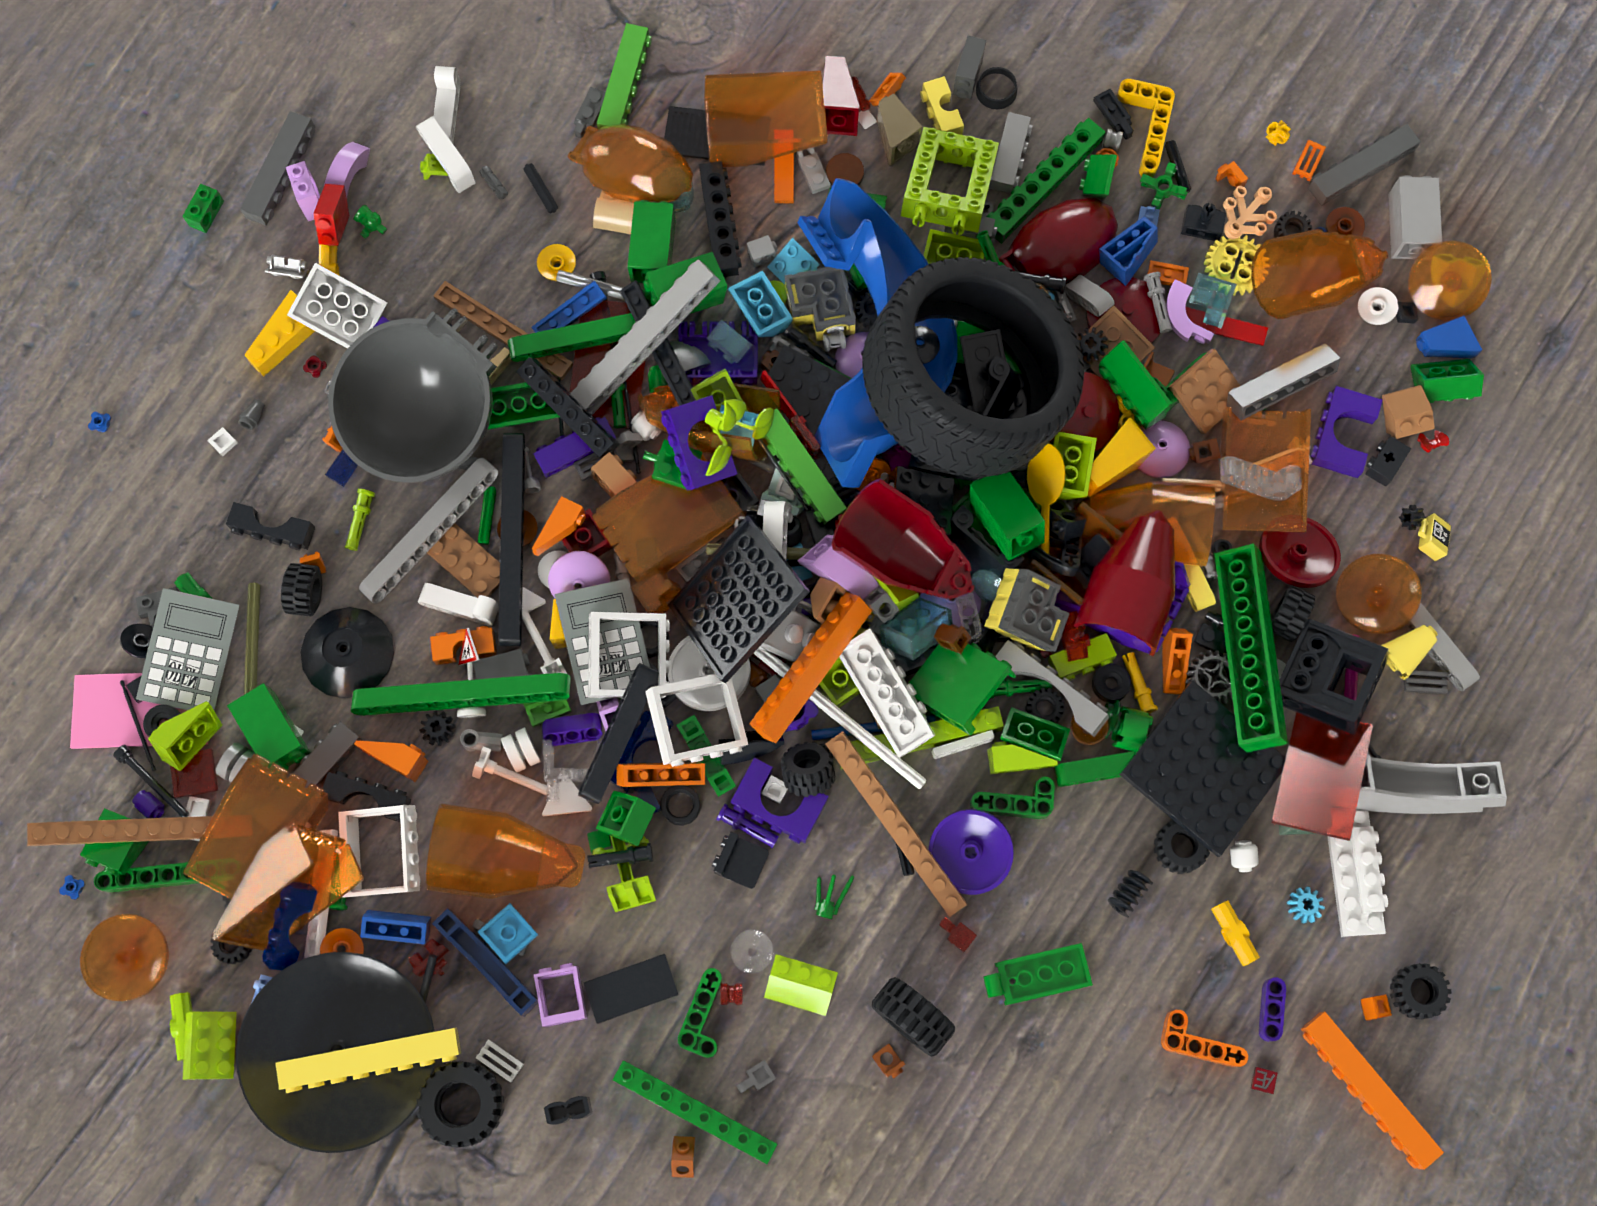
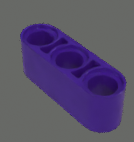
(572, 729)
(1266, 1018)

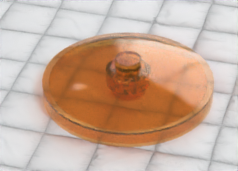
(1449, 280)
(1378, 593)
(124, 957)

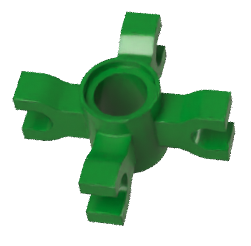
(1149, 182)

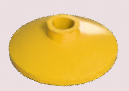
(555, 254)

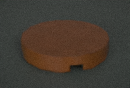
(845, 167)

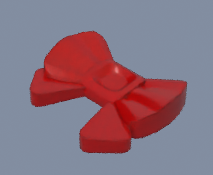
(1427, 445)

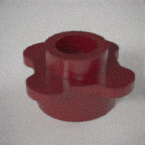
(314, 360)

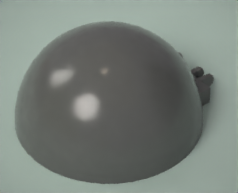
(412, 398)

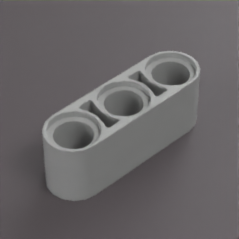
(1089, 295)

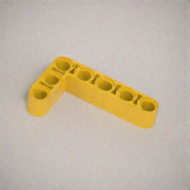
(1157, 124)

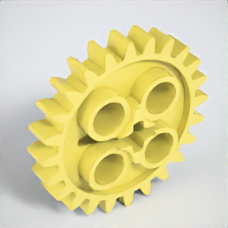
(1218, 258)

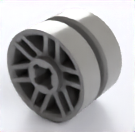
(233, 760)

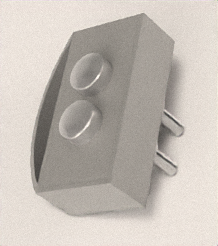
(792, 634)

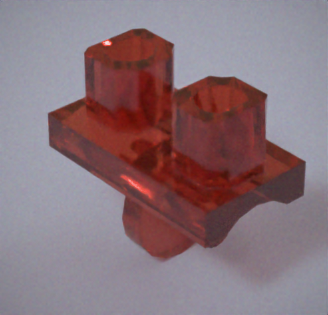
(419, 963)

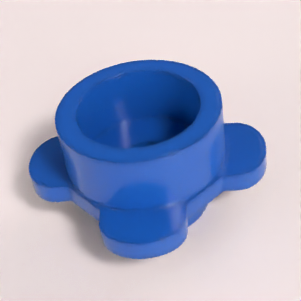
(101, 427)
(76, 891)

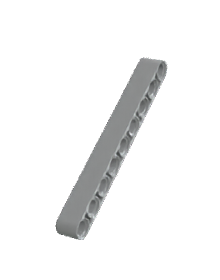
(428, 530)

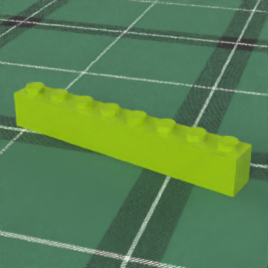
(945, 733)

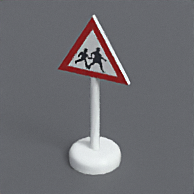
(467, 656)

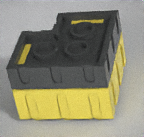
(821, 300)
(1027, 610)

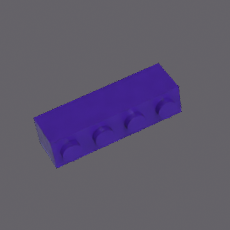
(565, 451)

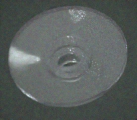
(746, 941)

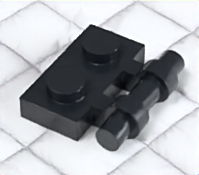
(1209, 636)

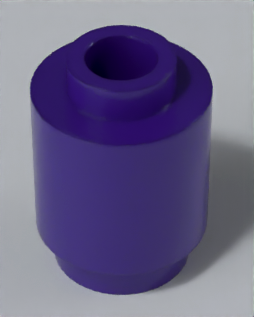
(148, 804)

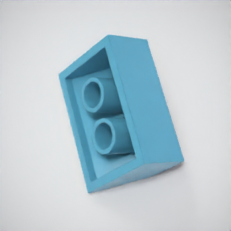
(761, 305)

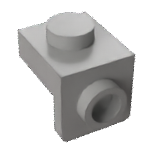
(626, 442)

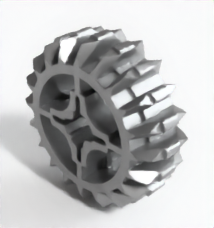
(1205, 674)

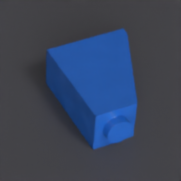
(1449, 340)

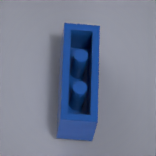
(395, 927)

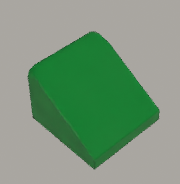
(599, 840)

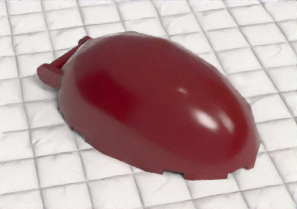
(1063, 239)

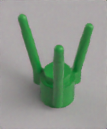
(826, 907)

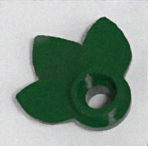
(1114, 718)

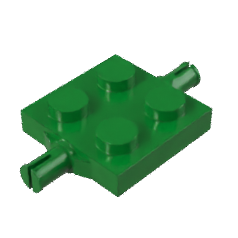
(665, 466)

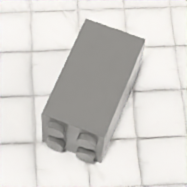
(1414, 216)

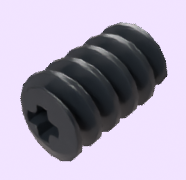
(1128, 892)

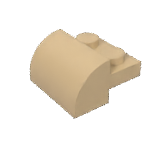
(613, 214)

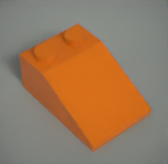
(398, 756)

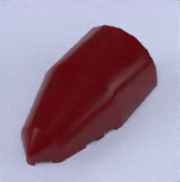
(901, 544)
(1134, 581)

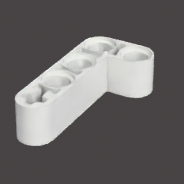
(447, 99)
(446, 154)
(775, 523)
(479, 610)

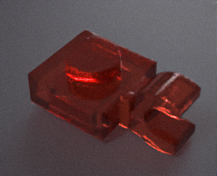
(959, 935)

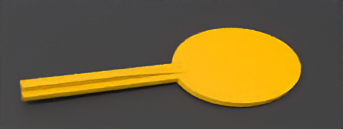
(1046, 482)

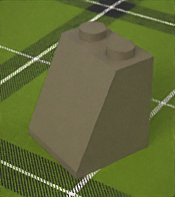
(897, 128)

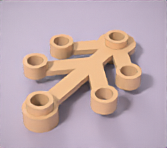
(1235, 228)

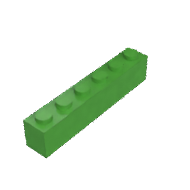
(625, 76)
(803, 470)

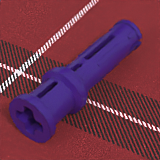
(738, 821)

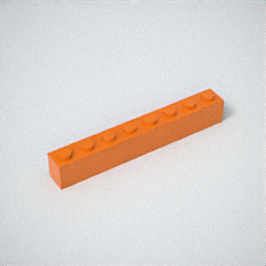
(810, 667)
(1372, 1091)

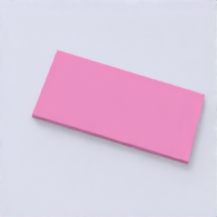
(103, 715)

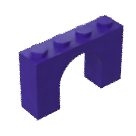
(678, 424)
(1328, 451)
(748, 800)

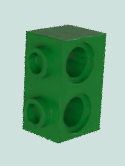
(203, 208)

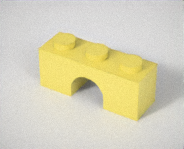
(936, 94)

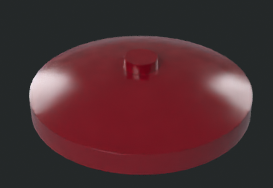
(1133, 304)
(1096, 413)
(1301, 557)

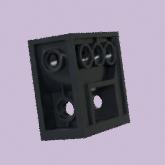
(1316, 668)

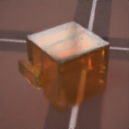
(655, 591)

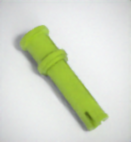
(360, 510)

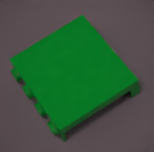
(959, 684)

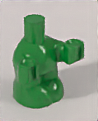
(371, 221)

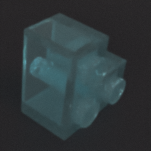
(1214, 295)
(729, 342)

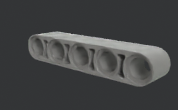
(1446, 653)

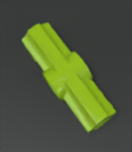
(180, 1006)

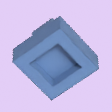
(1150, 213)

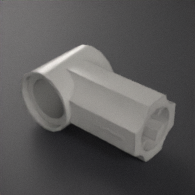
(488, 740)

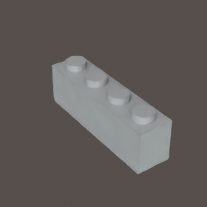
(1009, 153)

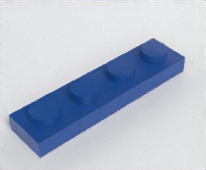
(572, 308)

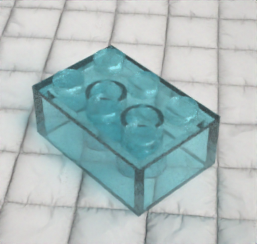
(914, 628)

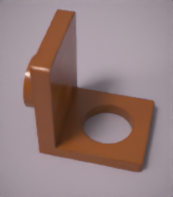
(1158, 371)
(894, 1068)
(683, 1155)

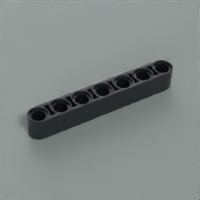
(618, 734)

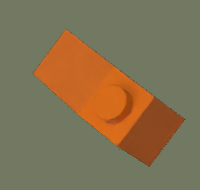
(561, 523)
(1175, 659)

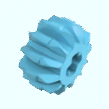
(1313, 905)

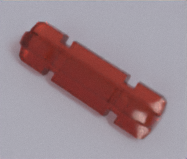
(861, 96)

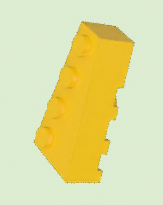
(277, 338)

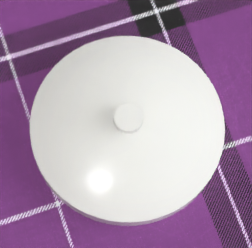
(689, 663)

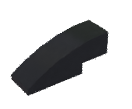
(756, 748)

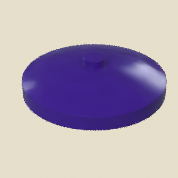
(973, 850)

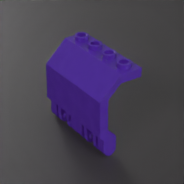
(743, 373)

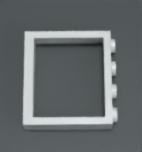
(594, 643)
(661, 728)
(409, 838)

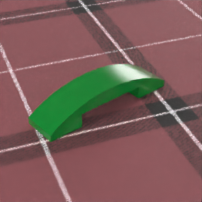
(714, 771)

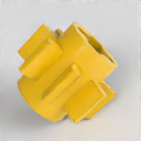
(1278, 133)

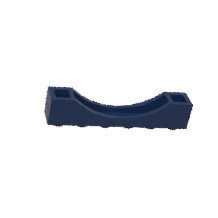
(486, 962)

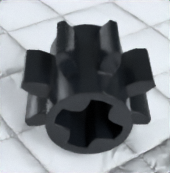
(1412, 517)

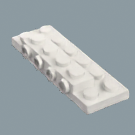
(887, 693)
(1358, 880)

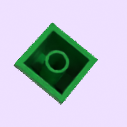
(113, 856)

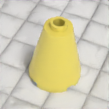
(1410, 649)

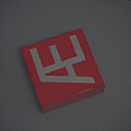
(1264, 1080)

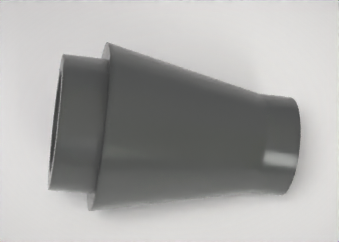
(251, 416)

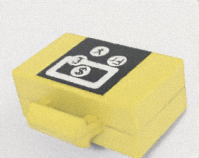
(1434, 537)

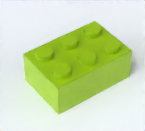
(946, 246)
(209, 1045)

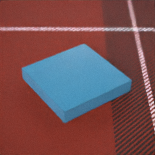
(508, 933)

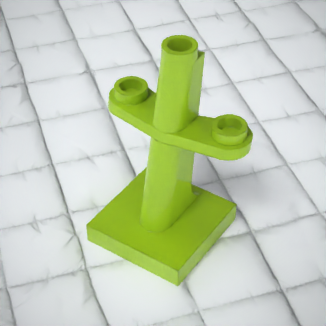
(630, 891)

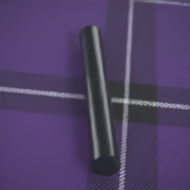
(428, 976)

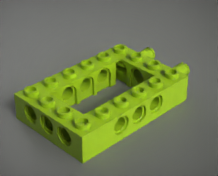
(945, 208)

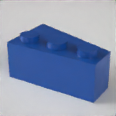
(1129, 249)

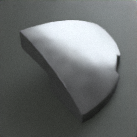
(690, 356)

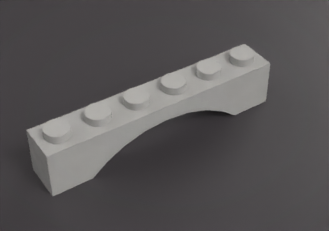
(1086, 714)

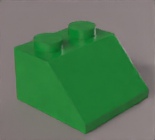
(626, 818)

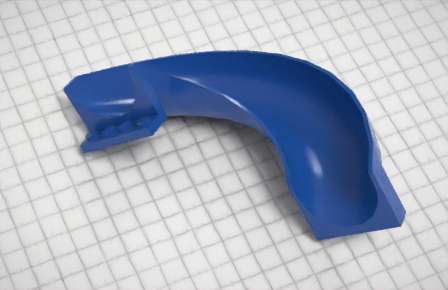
(862, 233)

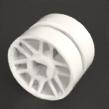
(520, 750)

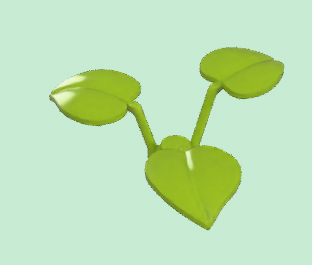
(733, 412)

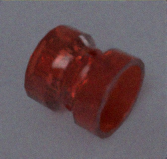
(731, 993)

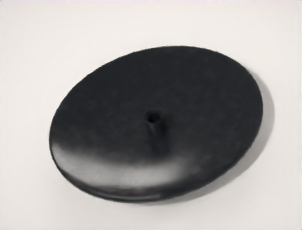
(306, 1013)

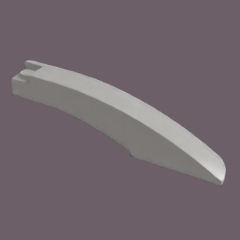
(1430, 787)

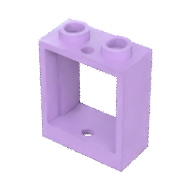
(304, 188)
(547, 973)

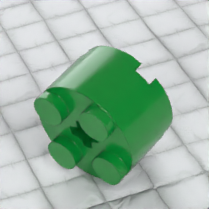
(1132, 729)

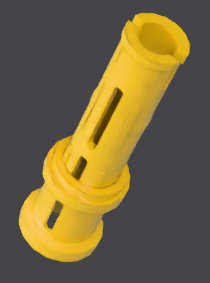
(1141, 692)

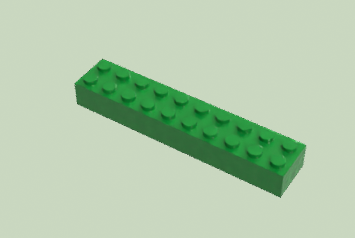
(1250, 649)

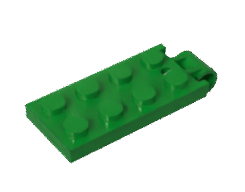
(1040, 975)

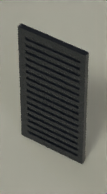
(688, 132)

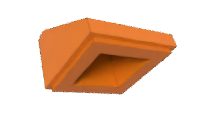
(1376, 1007)

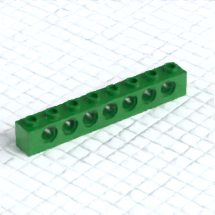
(1087, 131)
(695, 1112)

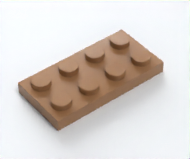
(467, 562)

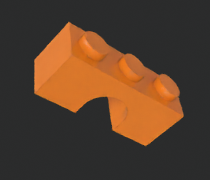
(446, 645)

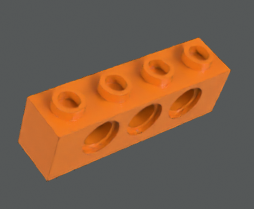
(660, 775)

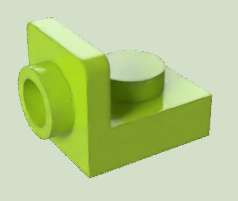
(431, 166)

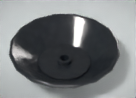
(361, 665)

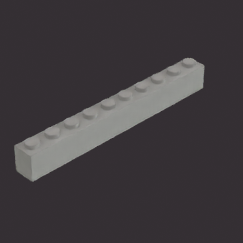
(645, 336)

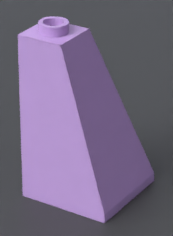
(832, 566)

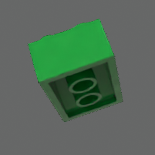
(1098, 176)

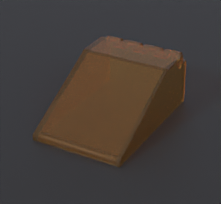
(763, 115)
(1272, 445)
(664, 523)
(250, 814)
(289, 856)

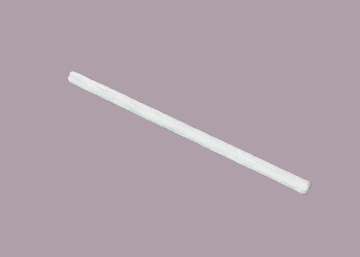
(849, 724)

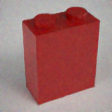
(331, 214)

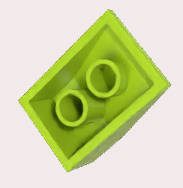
(185, 735)
(1011, 758)

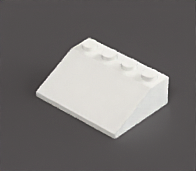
(335, 307)

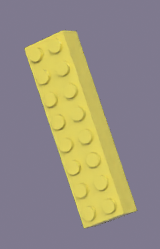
(368, 1058)

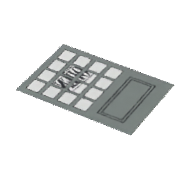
(620, 640)
(187, 650)

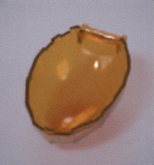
(632, 164)

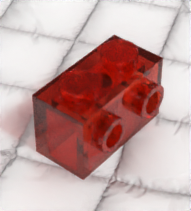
(1074, 639)

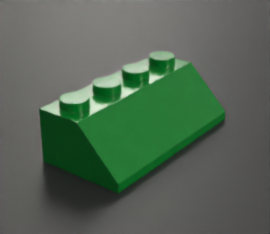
(1134, 385)
(518, 405)

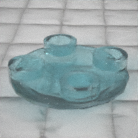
(986, 584)

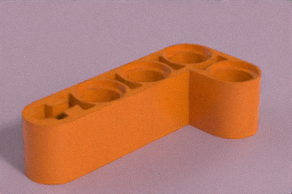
(1204, 1044)

